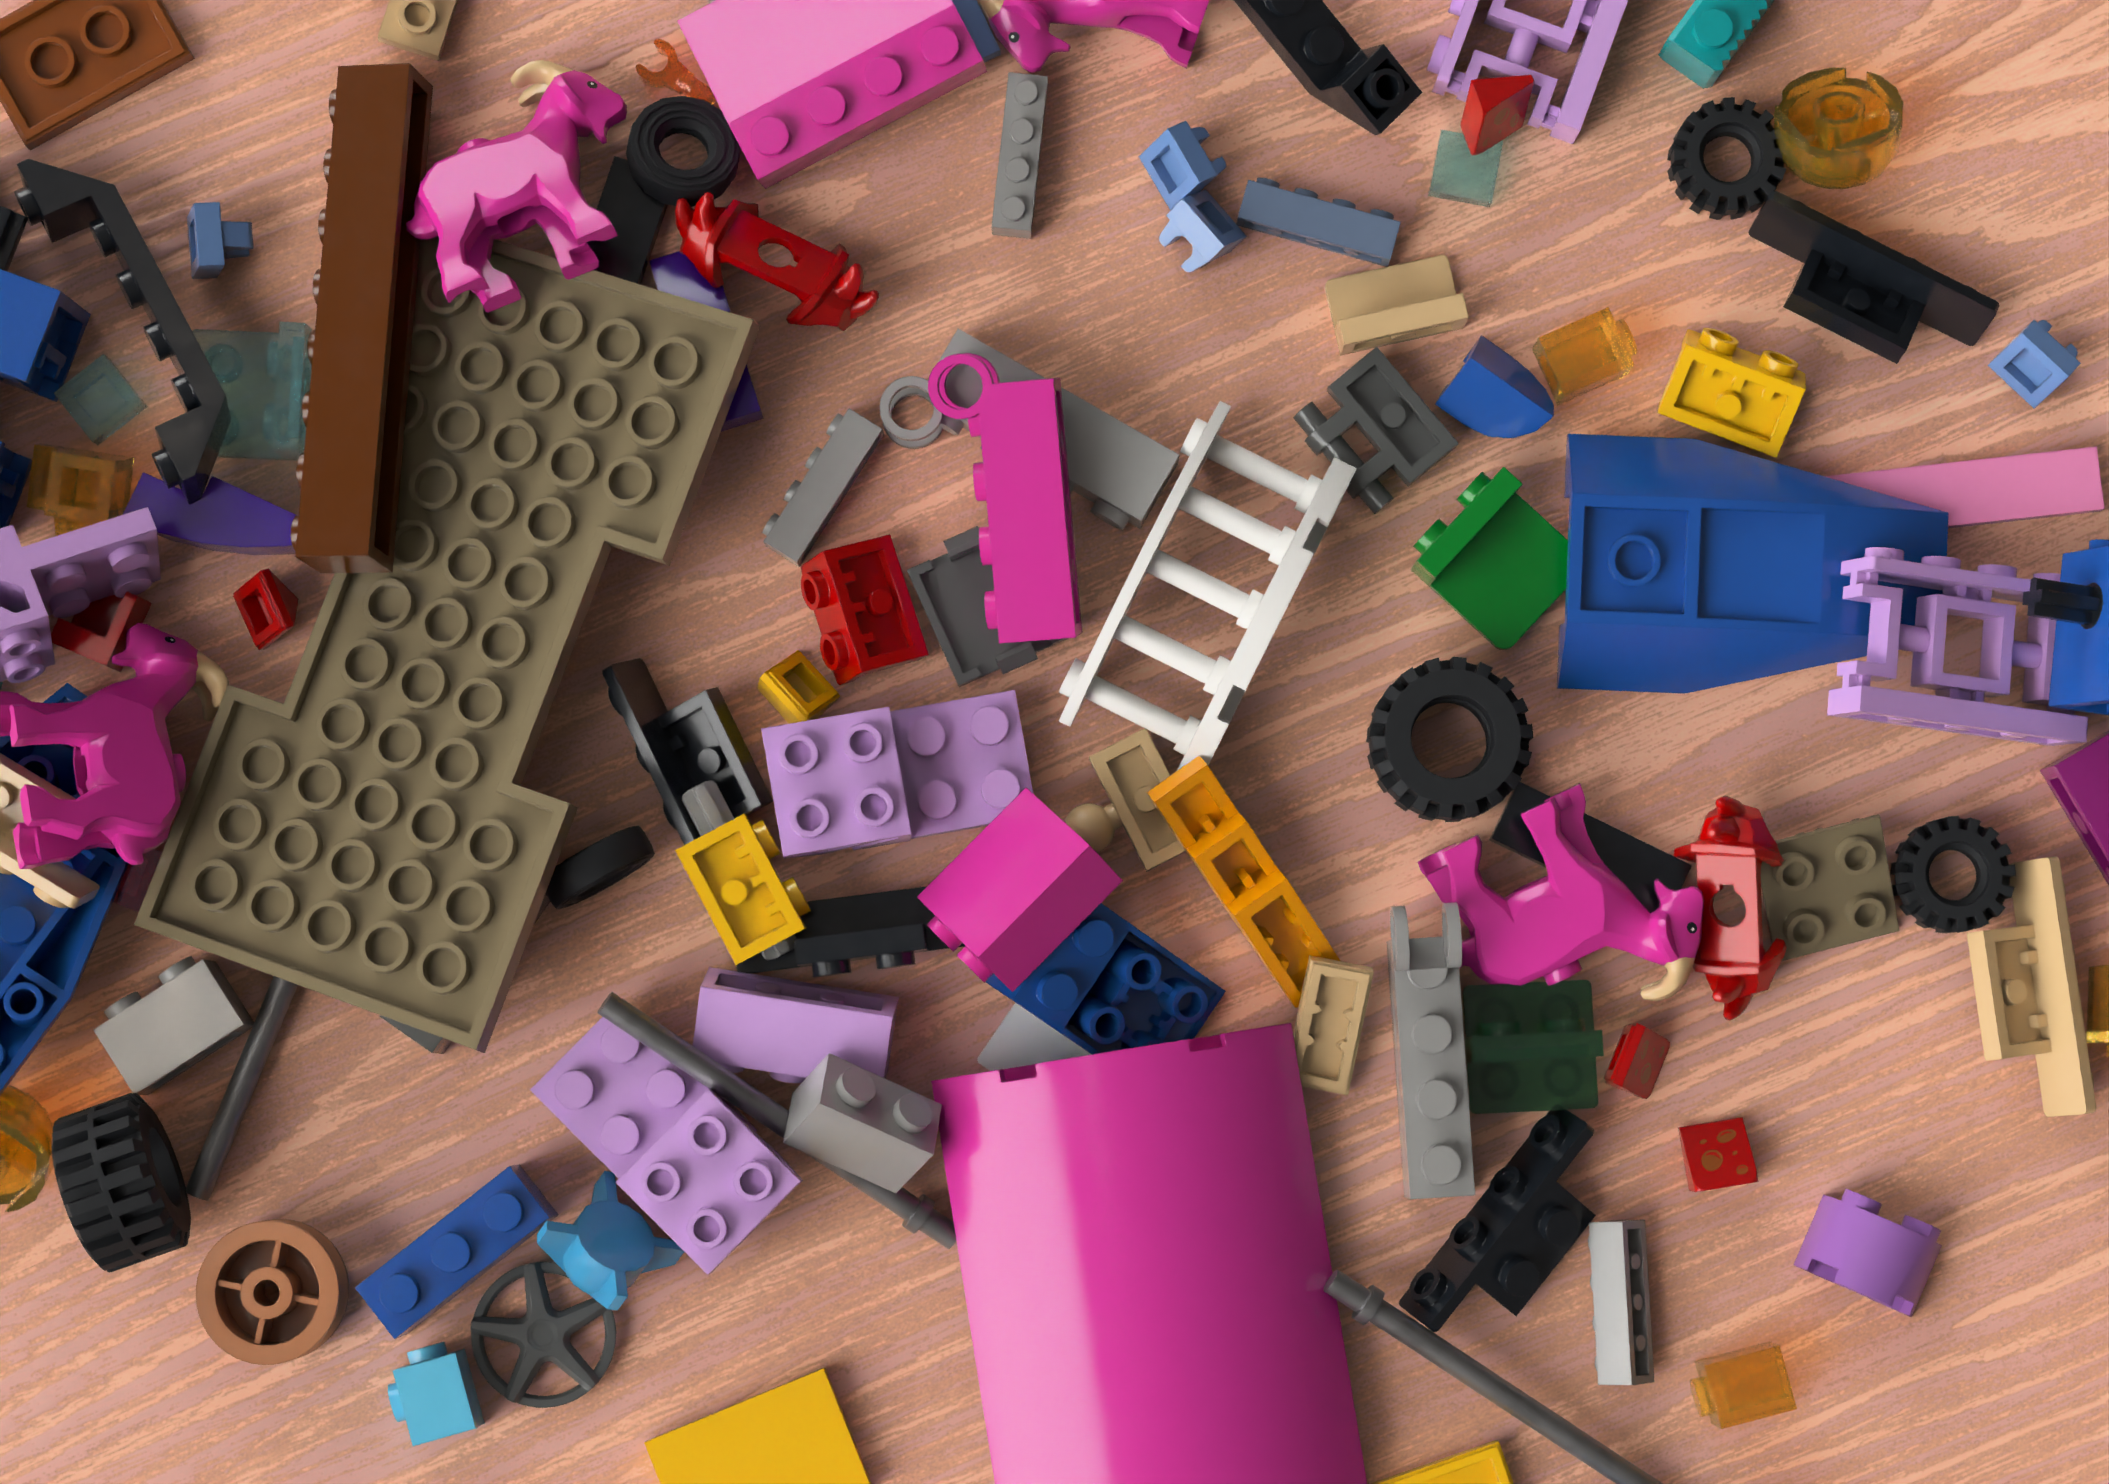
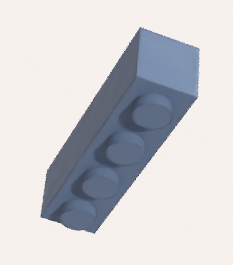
(1318, 222)

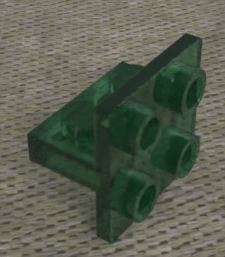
(1531, 1047)

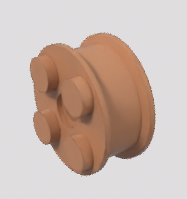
(310, 1285)

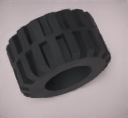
(1492, 705)
(121, 1182)

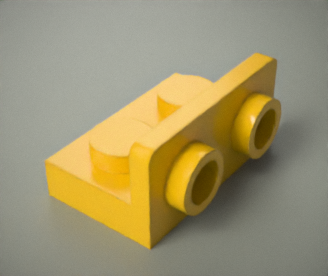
(1733, 391)
(742, 887)

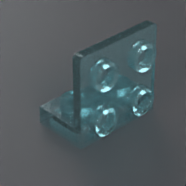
(263, 387)

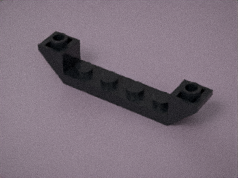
(1330, 65)
(73, 202)

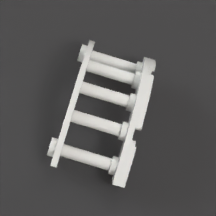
(1255, 612)

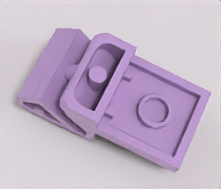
(62, 580)
(895, 773)
(668, 1142)

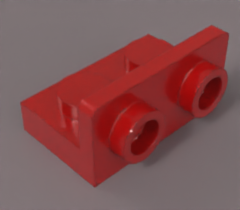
(862, 609)

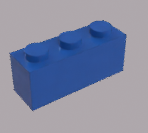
(456, 1251)

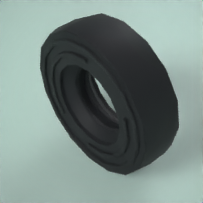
(688, 117)
(599, 866)

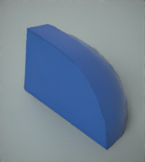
(1496, 394)

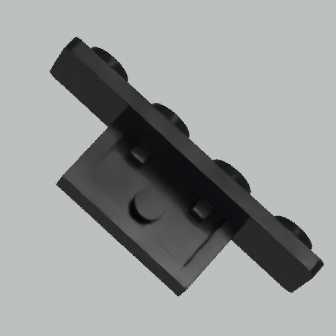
(1864, 285)
(685, 745)
(857, 928)
(1512, 1231)

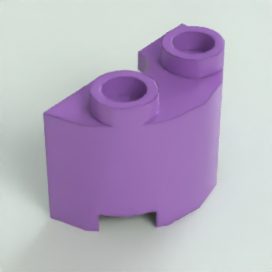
(1869, 1252)

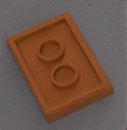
(79, 58)

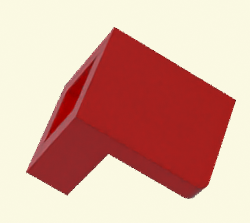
(101, 628)

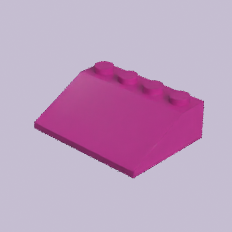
(824, 72)

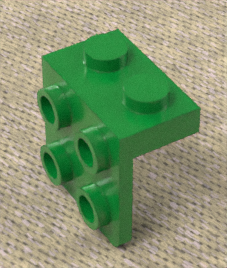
(1495, 560)

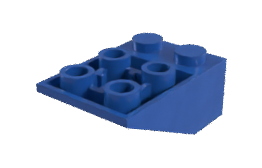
(1115, 988)

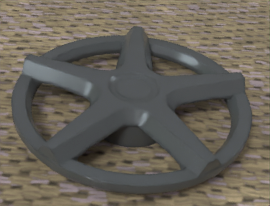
(542, 1338)

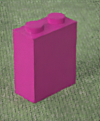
(1017, 891)

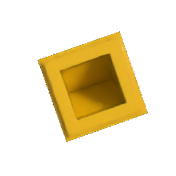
(797, 689)

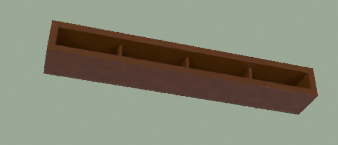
(362, 321)

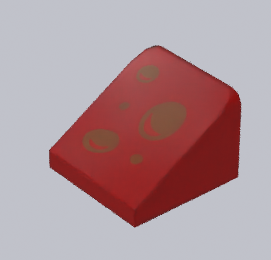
(1494, 110)
(1637, 1060)
(1717, 1155)

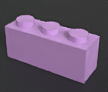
(790, 1025)

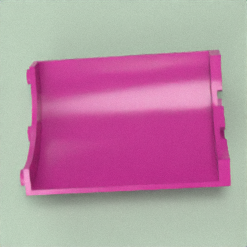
(1150, 1267)

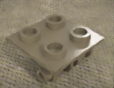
(1830, 888)

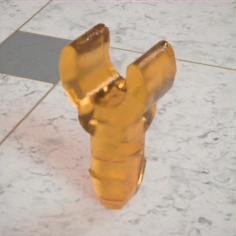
(675, 76)

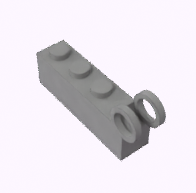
(1105, 457)
(1430, 1058)

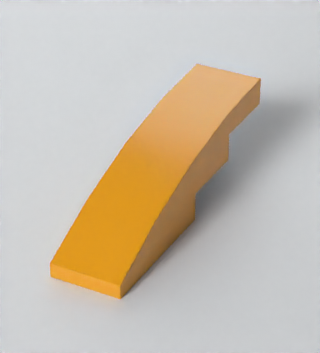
(1241, 874)

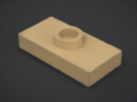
(1330, 1022)

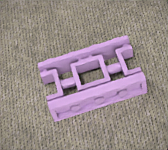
(1595, 17)
(1957, 698)

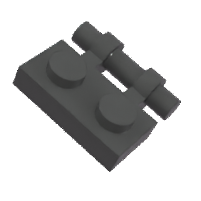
(1391, 419)

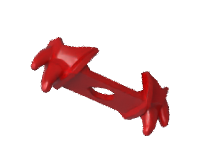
(733, 234)
(1731, 853)

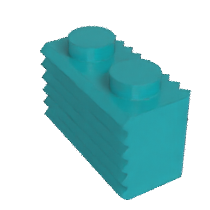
(1711, 37)

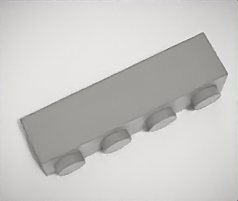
(1019, 155)
(823, 487)
(1621, 1302)

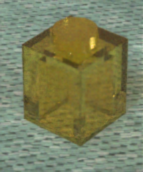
(1585, 355)
(1742, 1385)

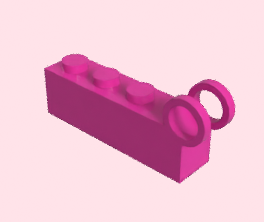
(1026, 500)

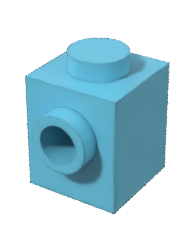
(435, 1394)

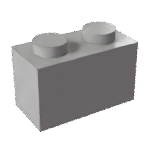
(173, 1025)
(862, 1123)

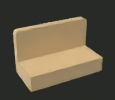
(1395, 304)

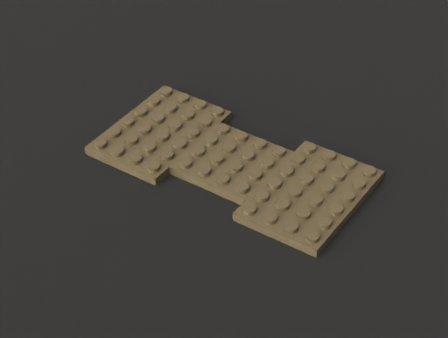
(381, 811)

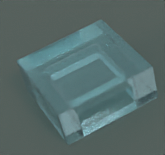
(1463, 176)
(100, 399)

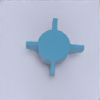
(606, 1246)

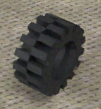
(1692, 175)
(1991, 870)

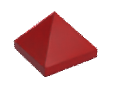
(266, 608)

